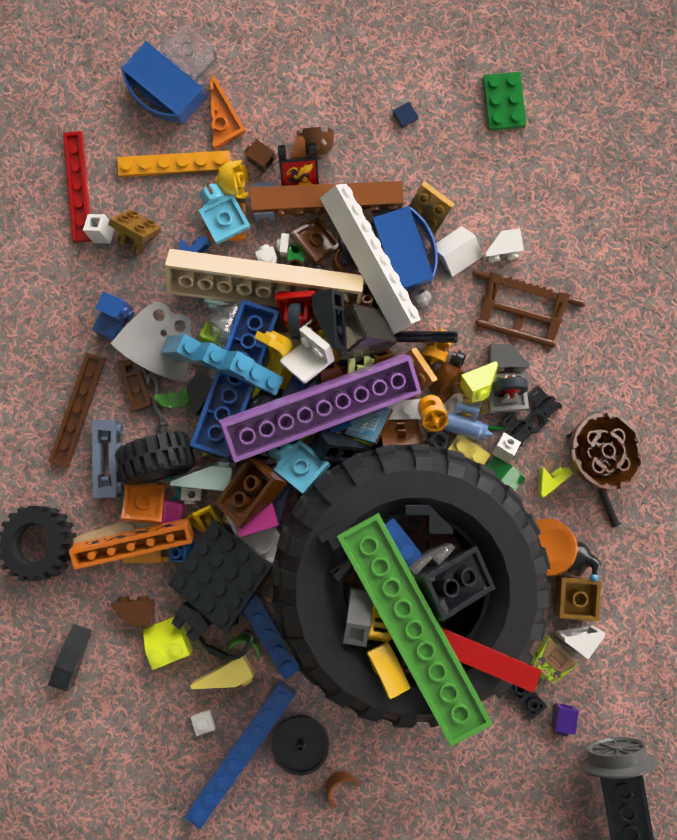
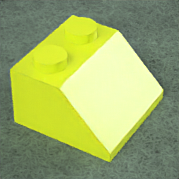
(165, 643)

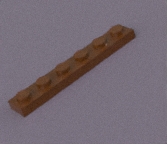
(77, 410)

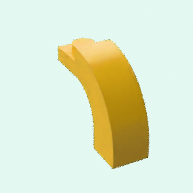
(278, 348)

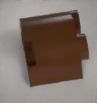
(448, 378)

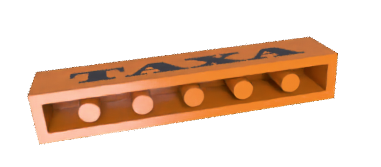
(131, 543)

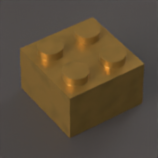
(577, 598)

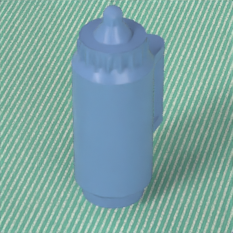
(467, 426)

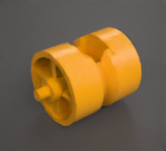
(436, 351)
(432, 413)

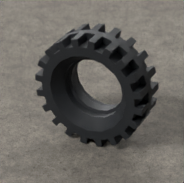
(59, 543)

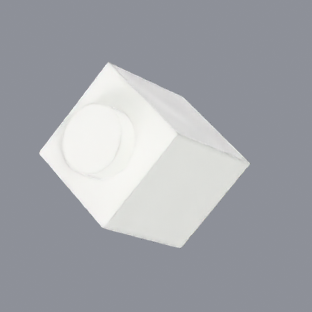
(97, 228)

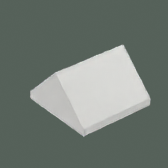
(458, 250)
(582, 639)

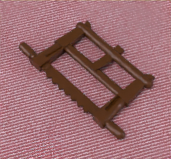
(561, 300)

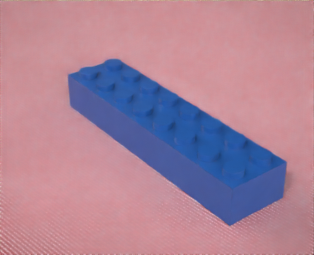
(227, 393)

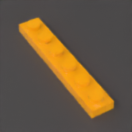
(172, 163)

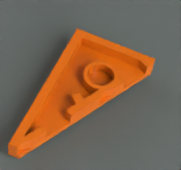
(225, 122)

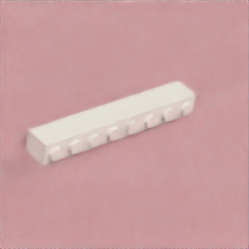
(370, 258)

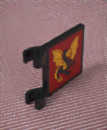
(298, 170)

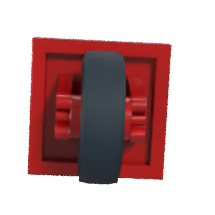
(295, 310)

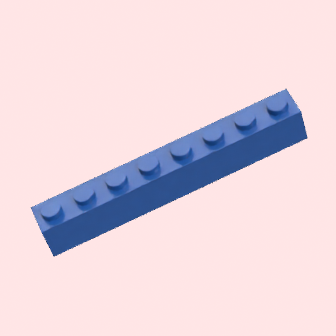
(240, 754)

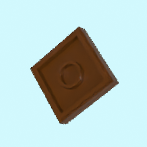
(315, 240)

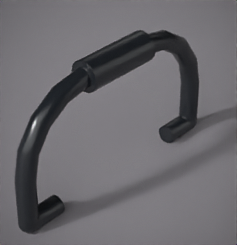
(224, 655)

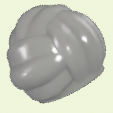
(420, 297)

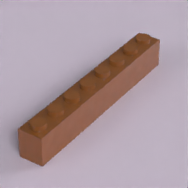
(306, 198)

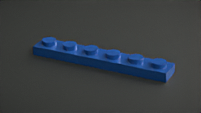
(270, 637)

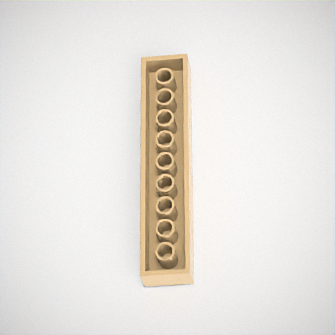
(251, 280)

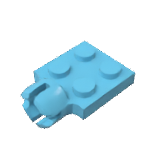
(222, 214)
(298, 465)

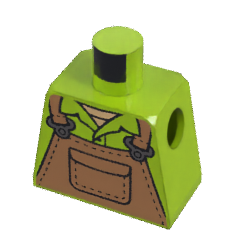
(552, 661)

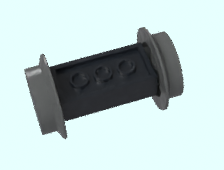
(621, 768)

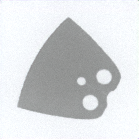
(143, 342)

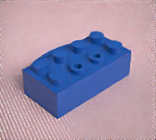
(162, 85)
(406, 246)

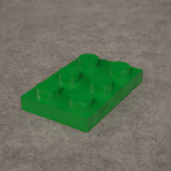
(504, 101)

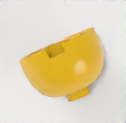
(231, 177)

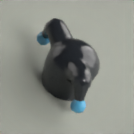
(584, 560)

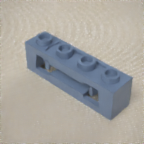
(106, 486)

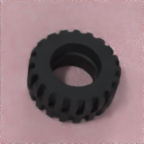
(154, 458)

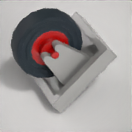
(509, 393)

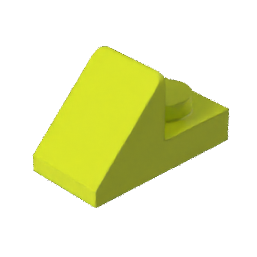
(547, 483)

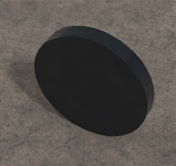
(300, 745)

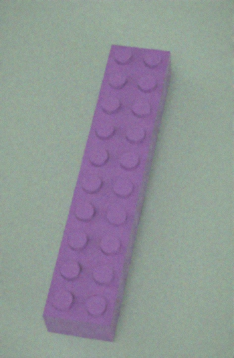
(319, 407)

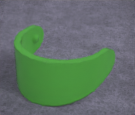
(173, 400)
(242, 638)

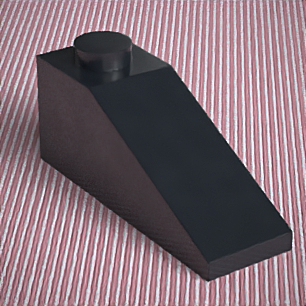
(329, 312)
(336, 447)
(70, 658)

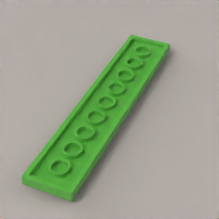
(414, 629)

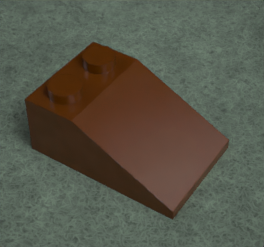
(250, 491)

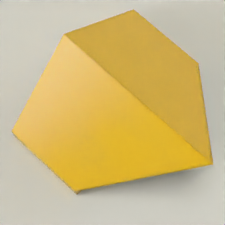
(202, 518)

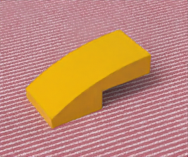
(389, 670)

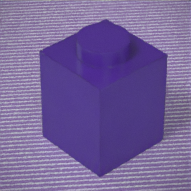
(564, 719)

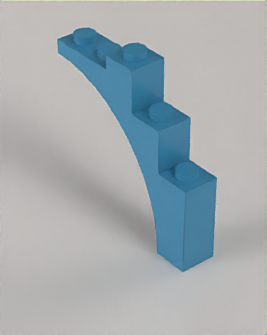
(232, 363)

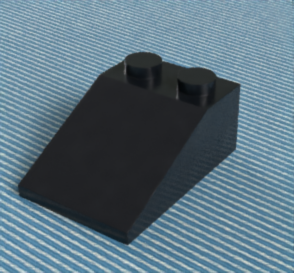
(454, 583)

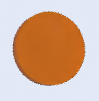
(559, 544)

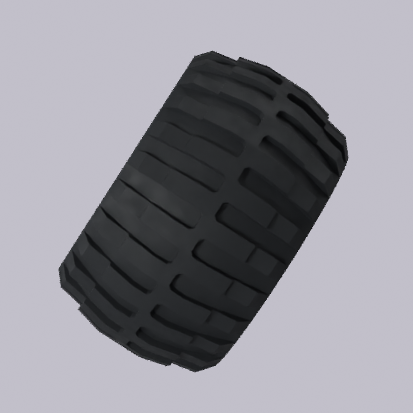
(481, 513)

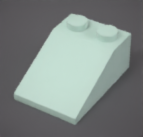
(210, 476)

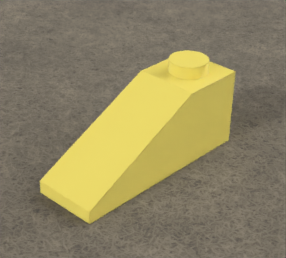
(227, 675)

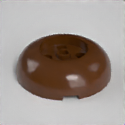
(618, 450)

